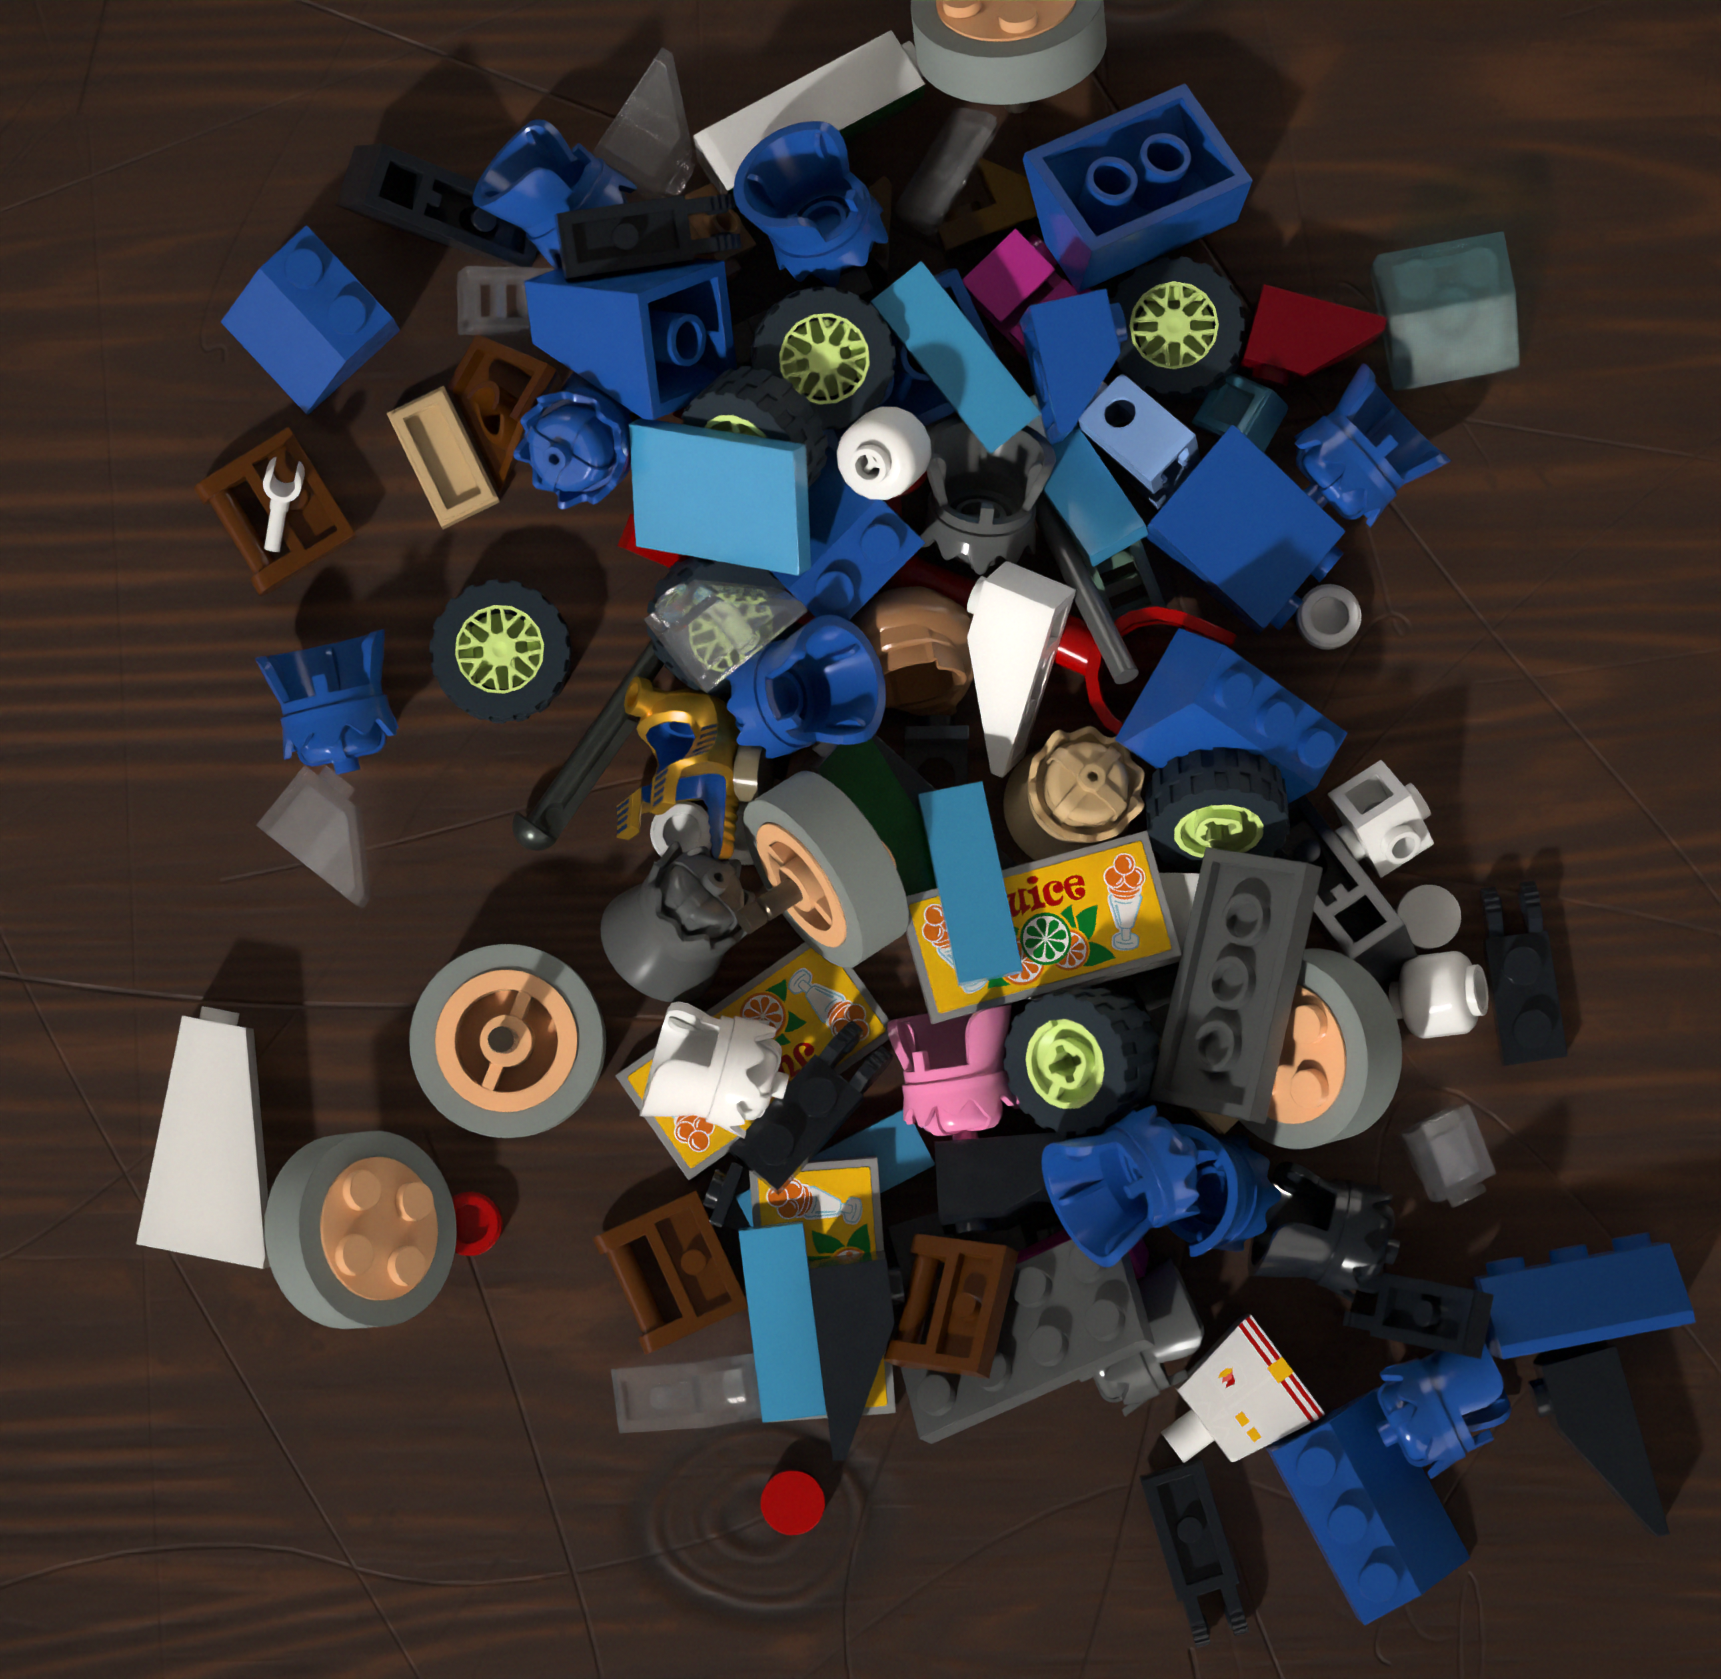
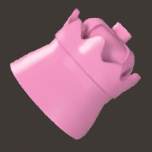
(954, 1071)

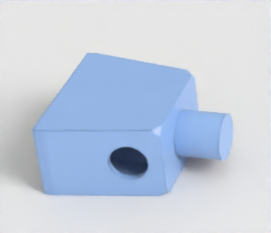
(1150, 452)

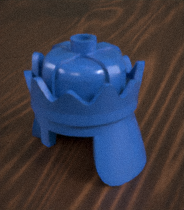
(542, 177)
(809, 201)
(576, 443)
(1363, 452)
(809, 689)
(332, 701)
(1121, 1183)
(1230, 1190)
(1438, 1403)

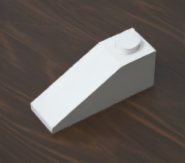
(1012, 654)

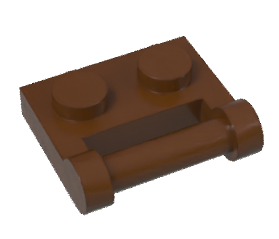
(312, 524)
(691, 1264)
(966, 1308)

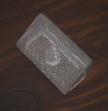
(946, 169)

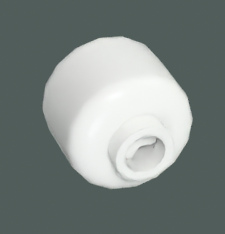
(884, 453)
(1439, 994)

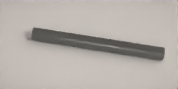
(1086, 595)

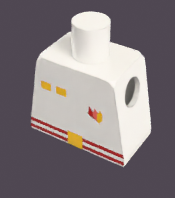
(1240, 1396)

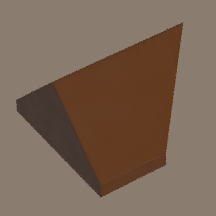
(494, 393)

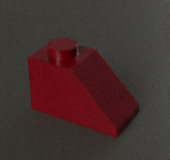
(1302, 336)

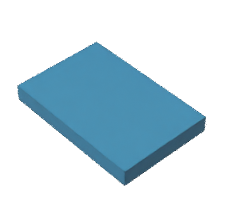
(720, 496)

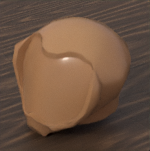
(920, 648)

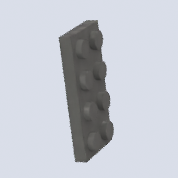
(1235, 984)
(1057, 1327)

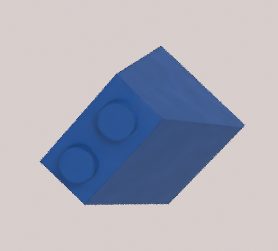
(640, 332)
(1246, 533)

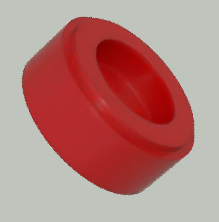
(477, 1223)
(792, 1502)

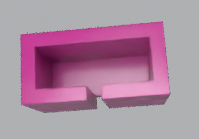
(1012, 280)

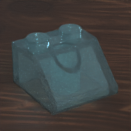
(1447, 310)

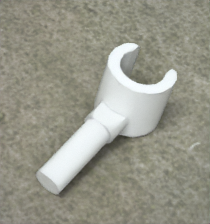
(280, 496)

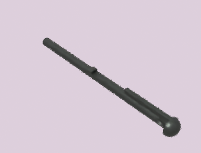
(584, 765)

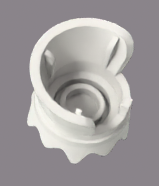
(713, 1068)

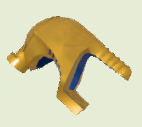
(695, 757)

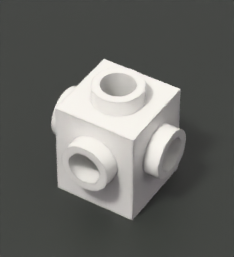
(1381, 818)

